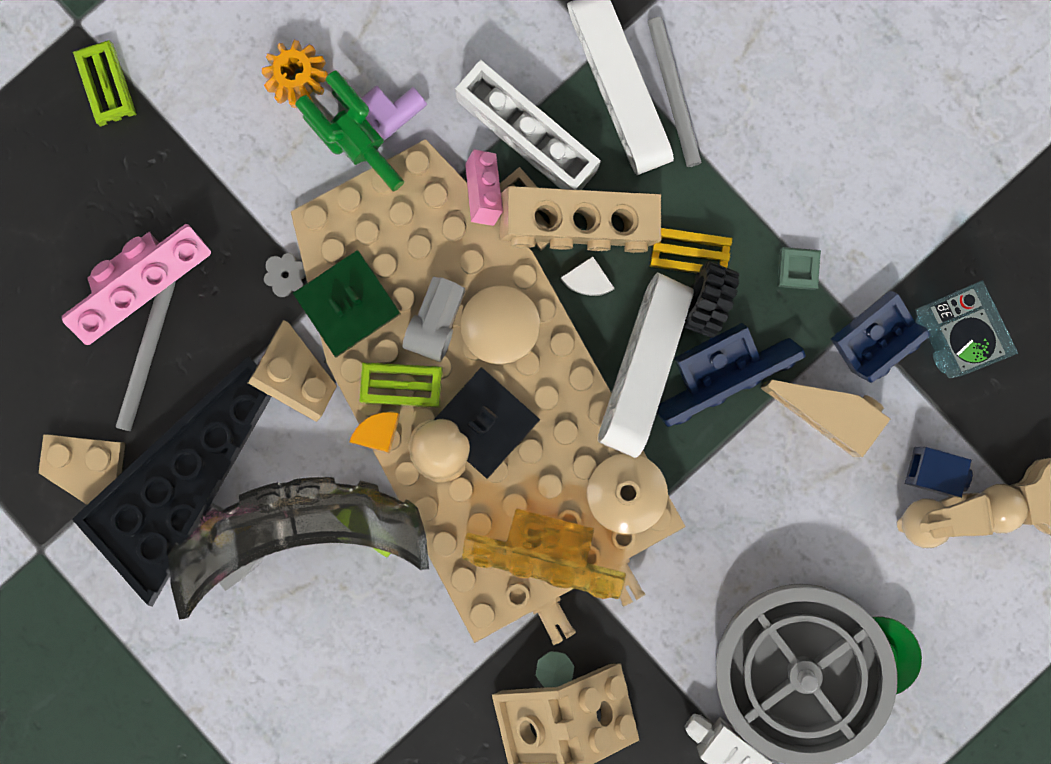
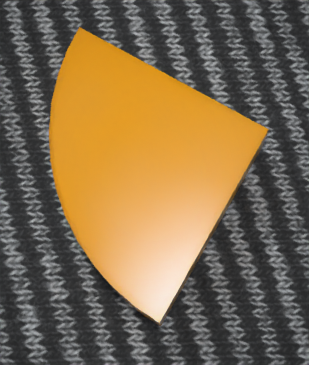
(377, 431)

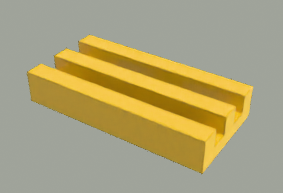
(723, 256)

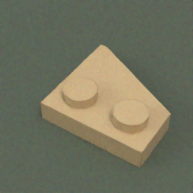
(293, 374)
(81, 464)

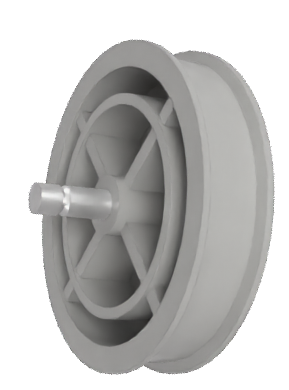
(805, 675)

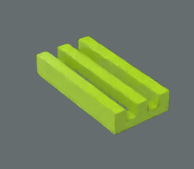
(114, 112)
(434, 387)

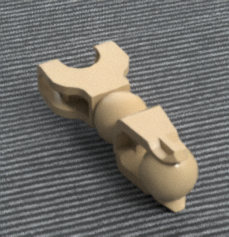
(995, 509)

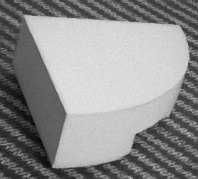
(588, 279)

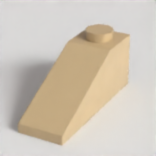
(841, 417)

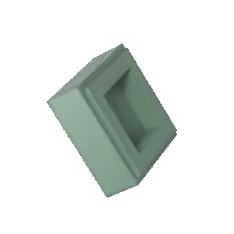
(798, 268)

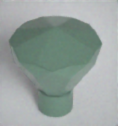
(554, 669)

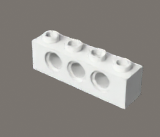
(526, 128)

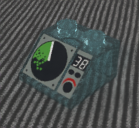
(965, 330)

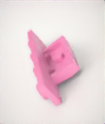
(133, 279)

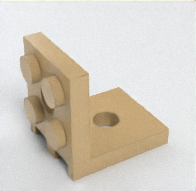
(567, 720)

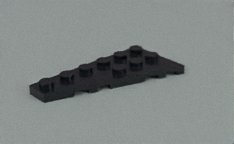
(173, 484)

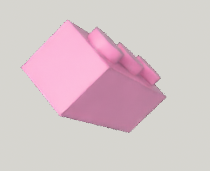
(483, 187)

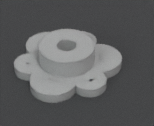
(277, 267)

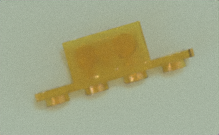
(546, 551)

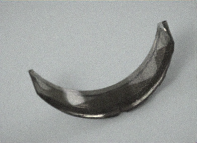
(290, 517)

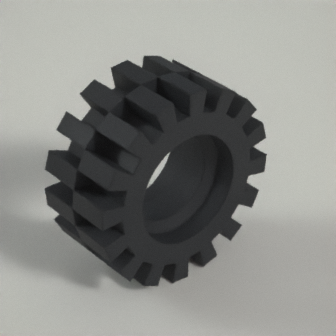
(711, 299)

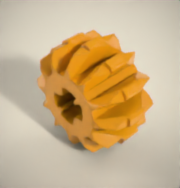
(285, 65)

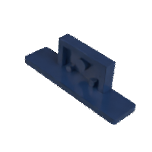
(722, 369)

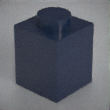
(939, 472)

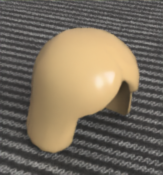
(439, 450)

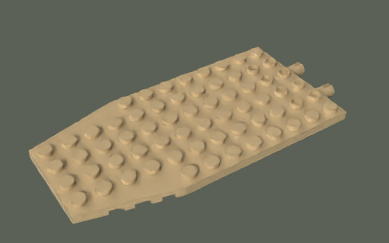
(406, 242)

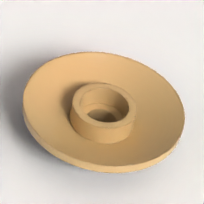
(624, 515)

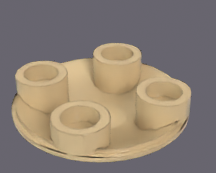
(500, 325)

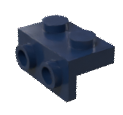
(879, 338)

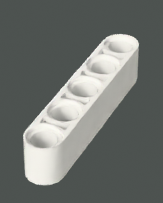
(621, 84)
(645, 366)

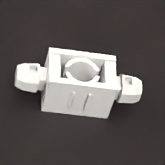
(721, 743)

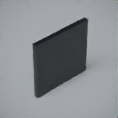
(490, 420)

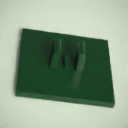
(346, 303)

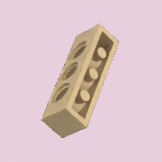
(638, 211)

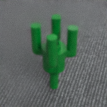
(349, 129)

